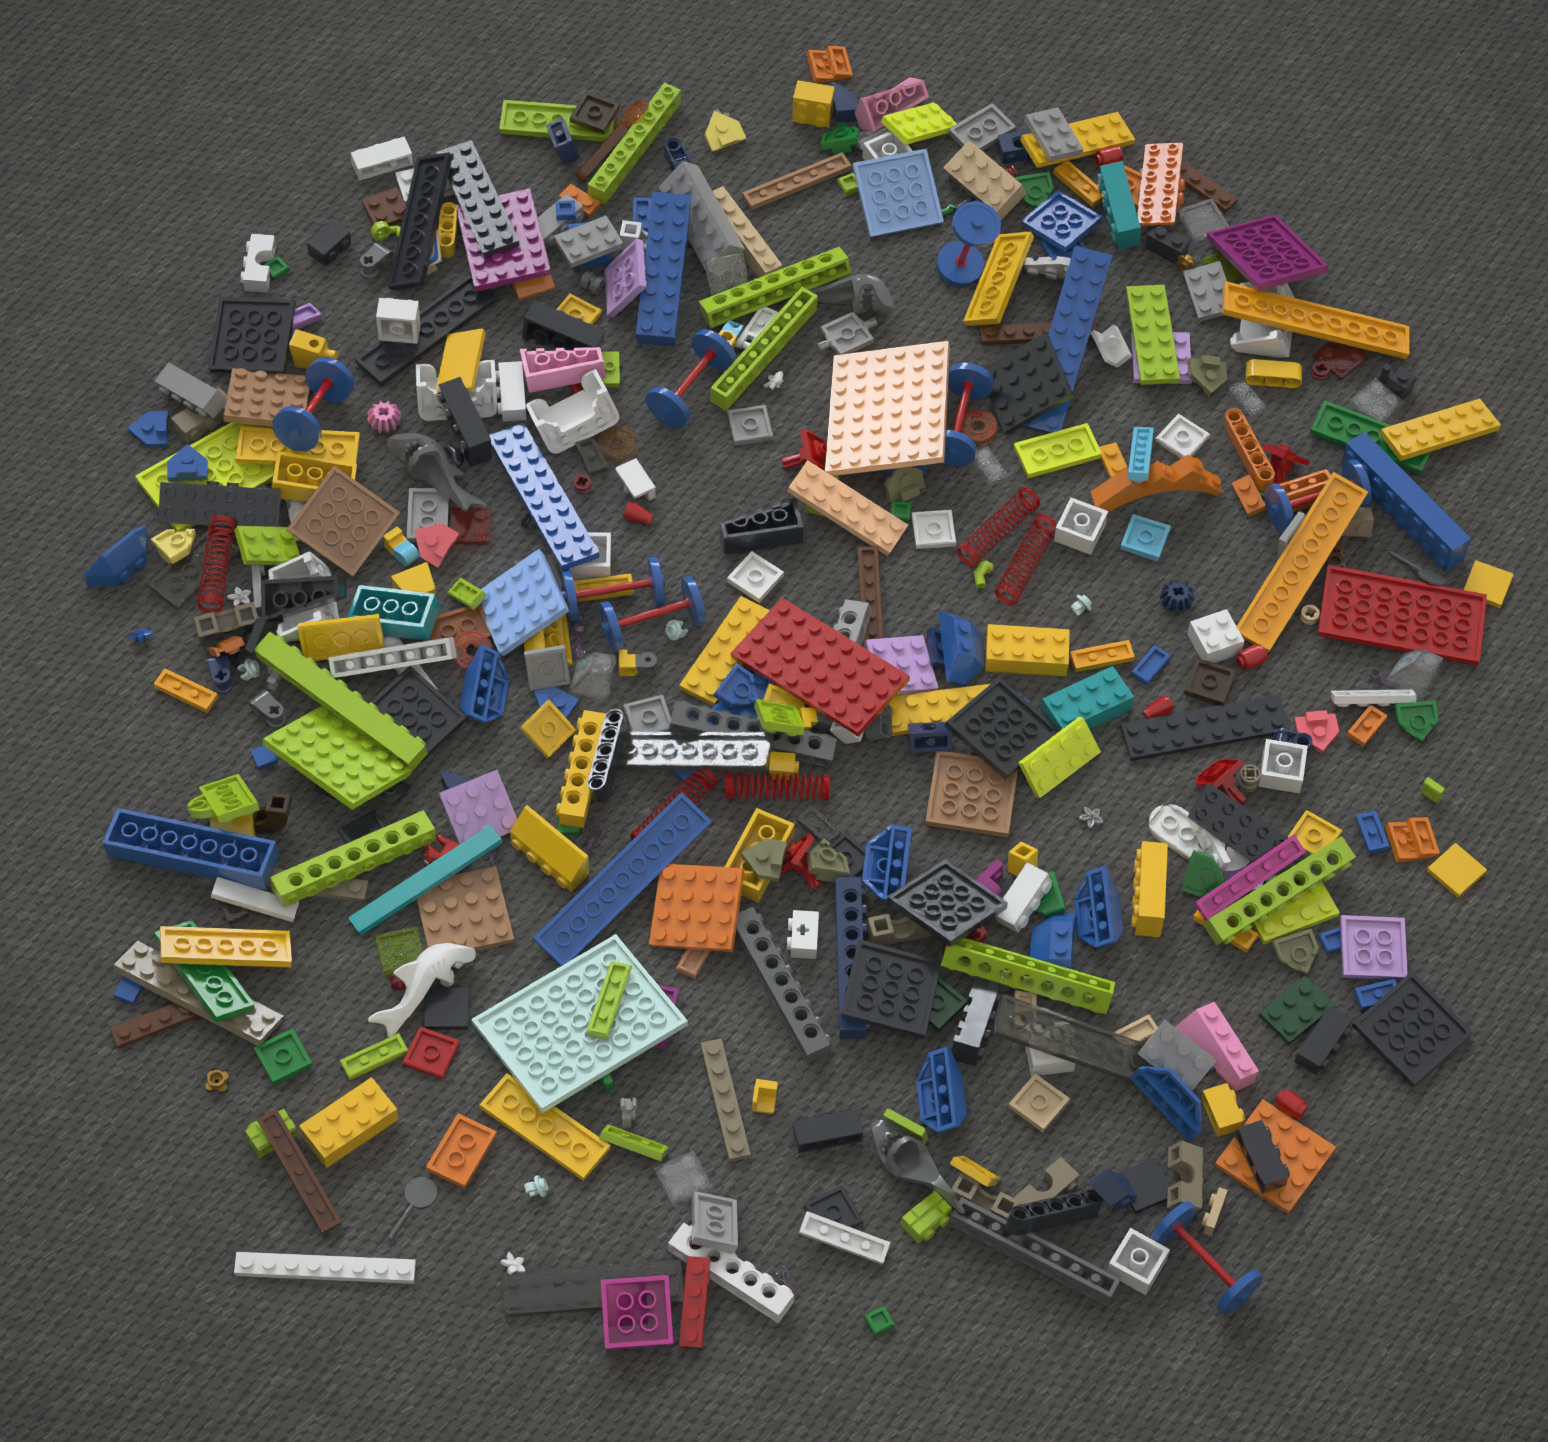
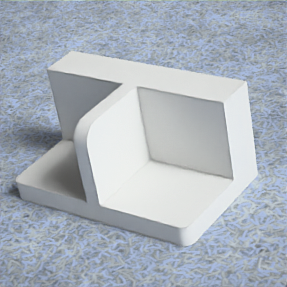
(1112, 346)
(636, 480)

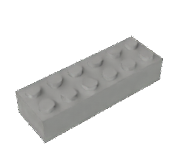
(708, 226)

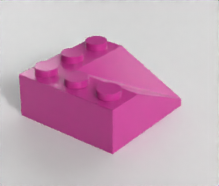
(636, 1312)

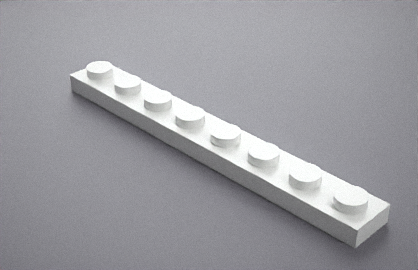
(325, 1267)

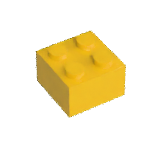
(813, 104)

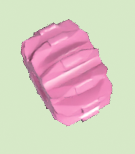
(384, 417)

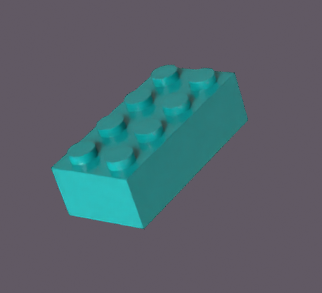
(1119, 205)
(400, 611)
(1092, 698)

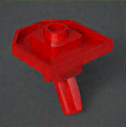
(813, 450)
(1282, 460)
(1220, 776)
(797, 859)

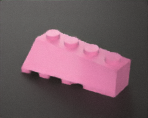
(900, 98)
(559, 367)
(1213, 1034)

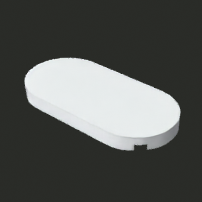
(1174, 829)

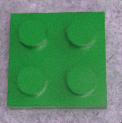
(283, 1056)

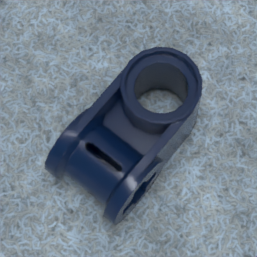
(675, 153)
(220, 673)
(1294, 737)

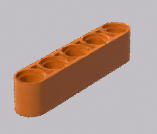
(1249, 449)

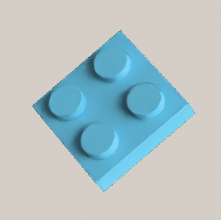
(1145, 537)

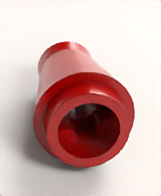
(636, 513)
(1159, 707)

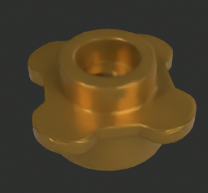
(1185, 262)
(216, 1075)

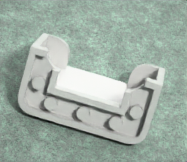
(1261, 338)
(483, 397)
(575, 416)
(303, 566)

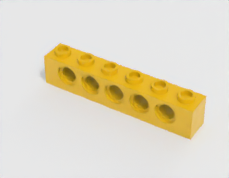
(576, 813)

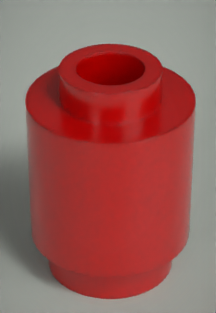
(1108, 156)
(1251, 657)
(1290, 1104)

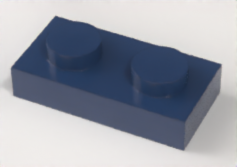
(935, 648)

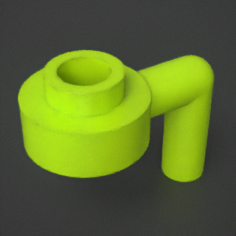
(382, 230)

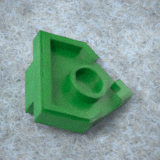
(840, 139)
(1038, 188)
(1417, 718)
(1202, 874)
(1053, 901)

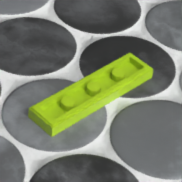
(609, 1000)

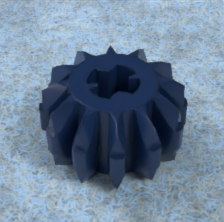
(1177, 596)

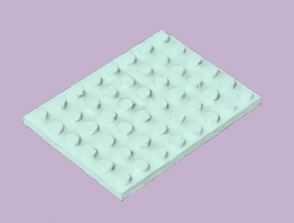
(545, 1025)

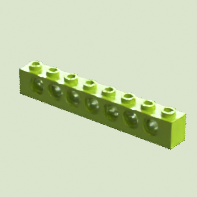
(634, 143)
(774, 287)
(763, 348)
(358, 850)
(1336, 850)
(1038, 970)

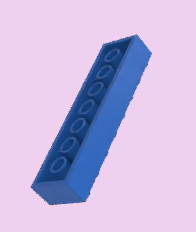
(664, 269)
(1409, 504)
(191, 848)

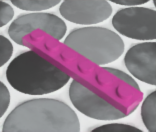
(1249, 877)

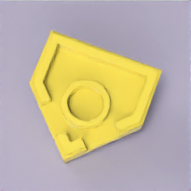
(723, 132)
(174, 544)

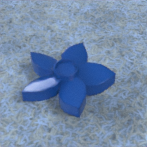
(140, 635)

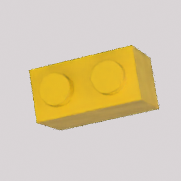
(1222, 1109)

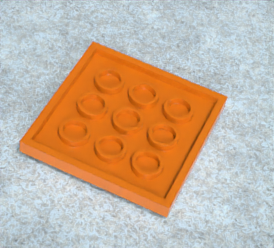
(697, 907)
(1299, 1148)

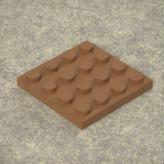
(259, 396)
(343, 521)
(970, 795)
(467, 911)

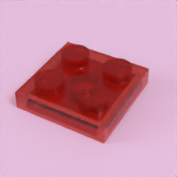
(1340, 358)
(472, 525)

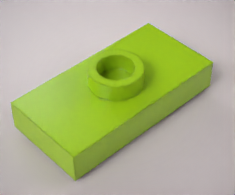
(611, 365)
(467, 593)

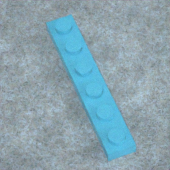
(1140, 454)

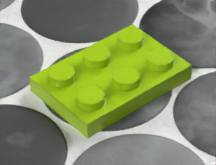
(266, 545)
(779, 717)

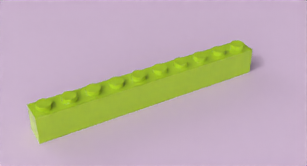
(340, 701)

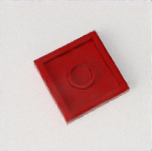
(431, 1053)

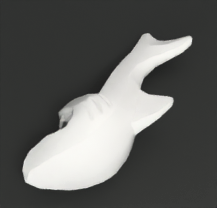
(419, 976)

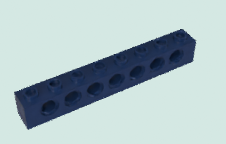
(846, 889)

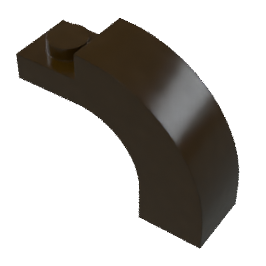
(273, 815)

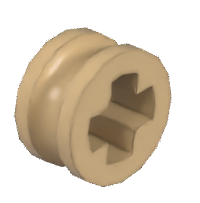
(1307, 619)

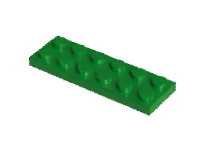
(1343, 425)
(213, 986)

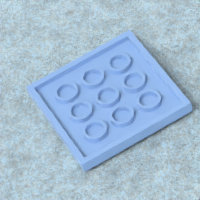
(897, 193)
(522, 602)

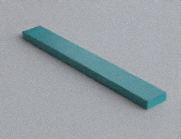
(425, 880)

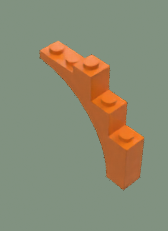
(1182, 475)

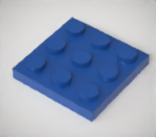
(1061, 221)

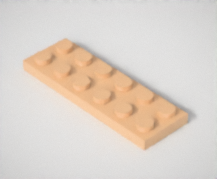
(847, 508)

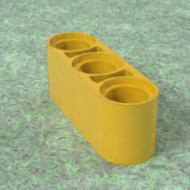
(448, 229)
(1273, 373)

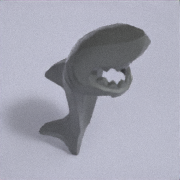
(861, 290)
(429, 463)
(909, 1159)

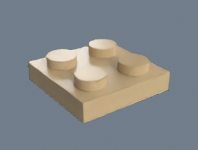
(1039, 1102)

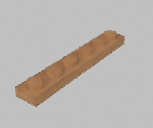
(796, 181)

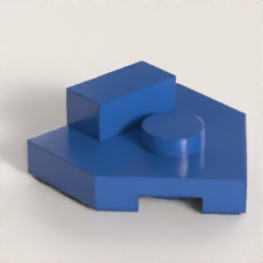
(151, 429)
(187, 466)
(737, 688)
(563, 701)

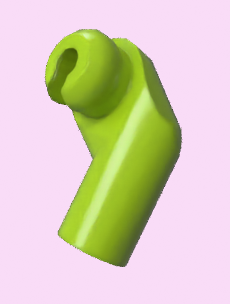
(983, 568)

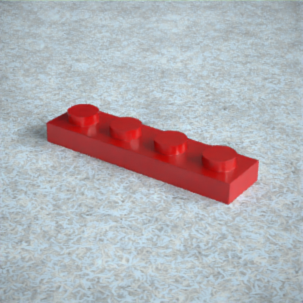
(695, 1302)

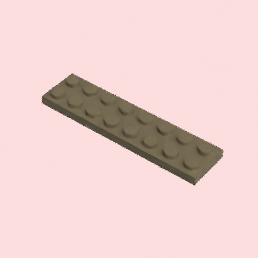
(145, 968)

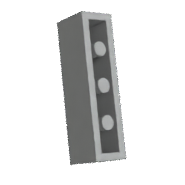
(550, 226)
(190, 390)

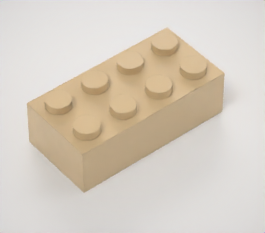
(985, 179)

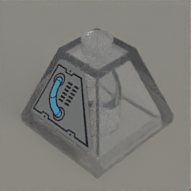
(1415, 671)
(593, 677)

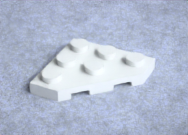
(1045, 265)

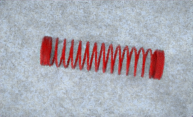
(1041, 528)
(224, 531)
(973, 552)
(700, 777)
(824, 789)

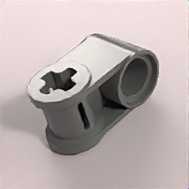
(375, 260)
(268, 709)
(881, 726)

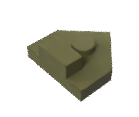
(1207, 372)
(904, 483)
(766, 858)
(827, 863)
(1296, 950)

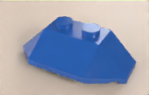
(120, 560)
(961, 648)
(485, 686)
(887, 861)
(1098, 909)
(1054, 940)
(941, 1091)
(1171, 1098)

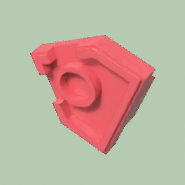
(435, 542)
(1320, 726)

